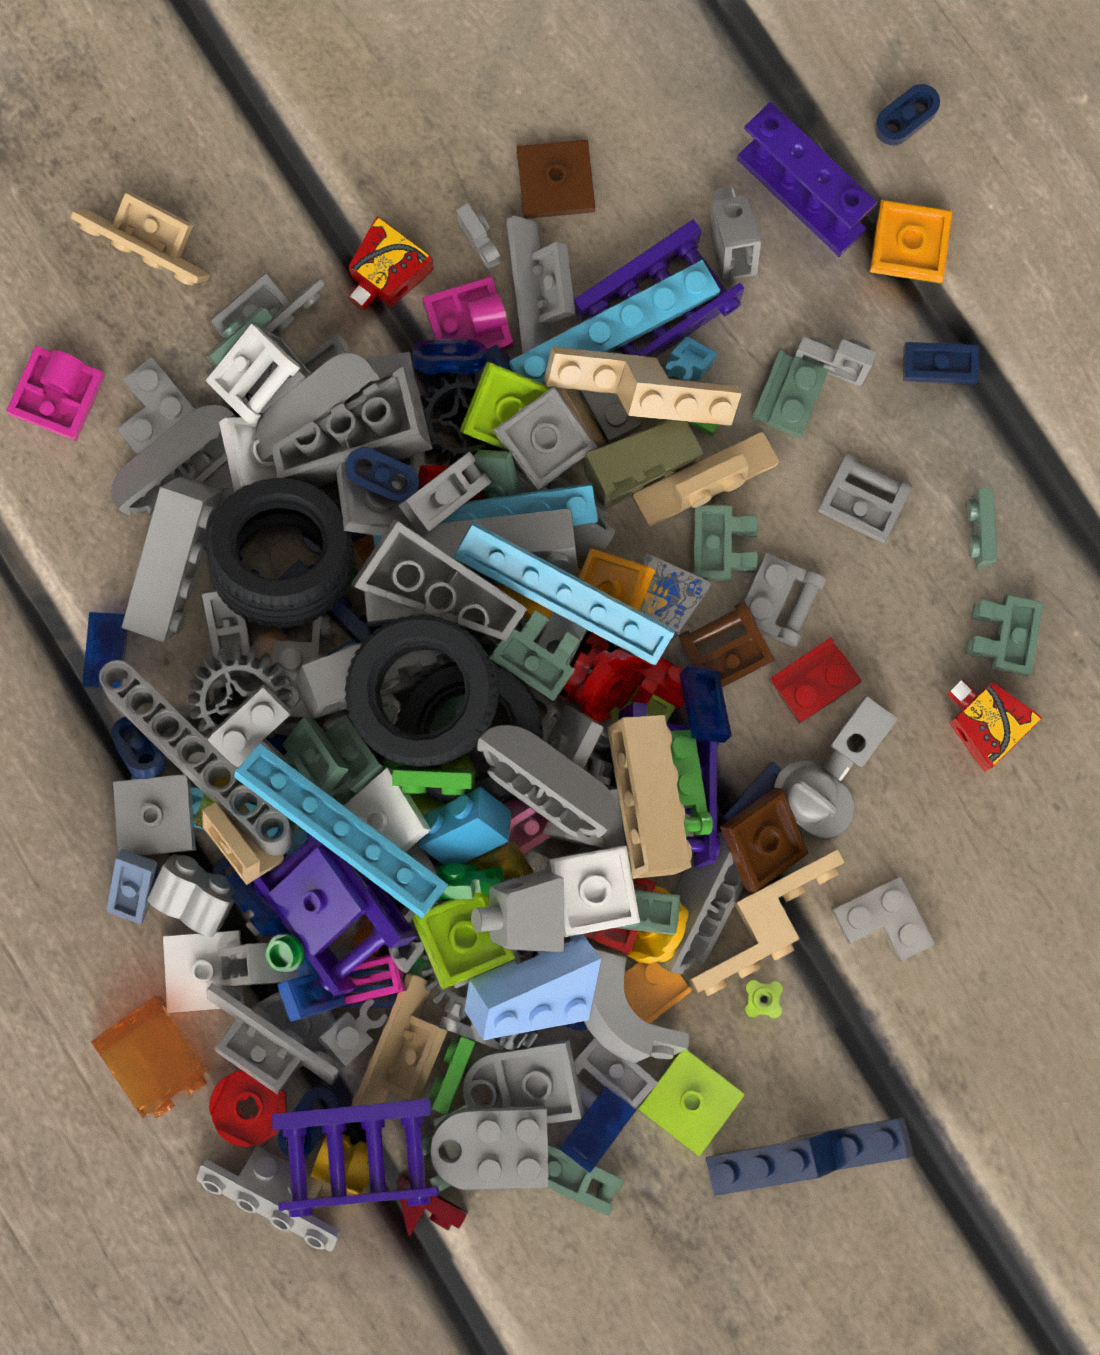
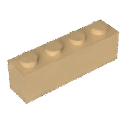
(649, 796)

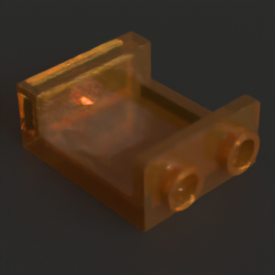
(151, 1058)

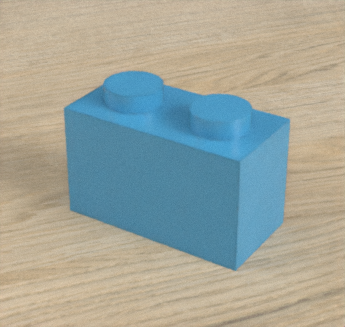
(466, 828)

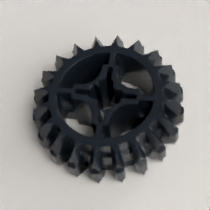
(449, 422)

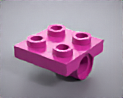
(469, 313)
(55, 392)

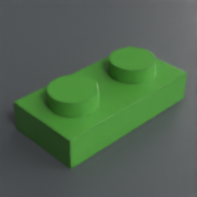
(416, 779)
(445, 1089)

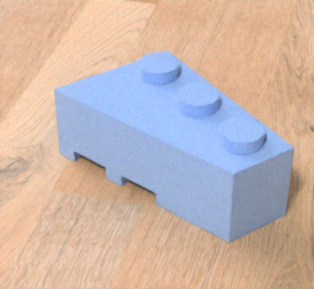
(535, 993)

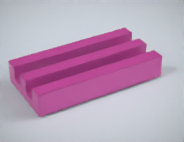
(394, 973)

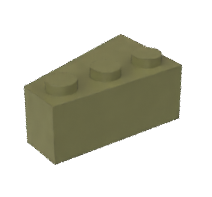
(641, 460)

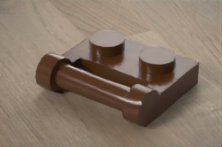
(735, 657)

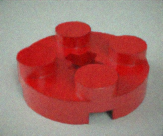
(582, 665)
(609, 684)
(227, 1113)

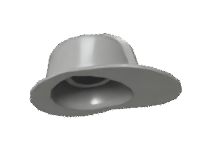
(816, 799)

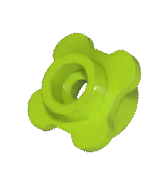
(756, 1007)

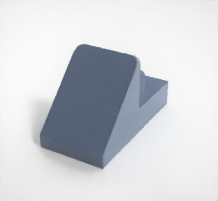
(131, 886)

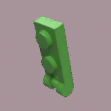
(690, 782)

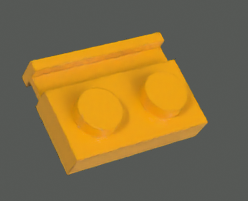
(653, 990)

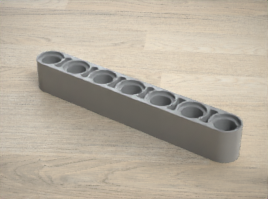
(189, 741)

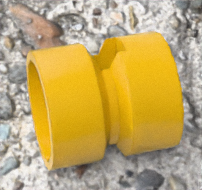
(355, 1165)

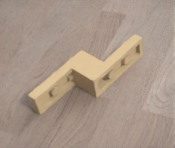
(642, 386)
(767, 924)

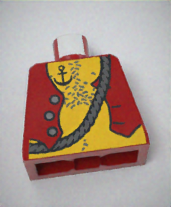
(386, 266)
(990, 721)

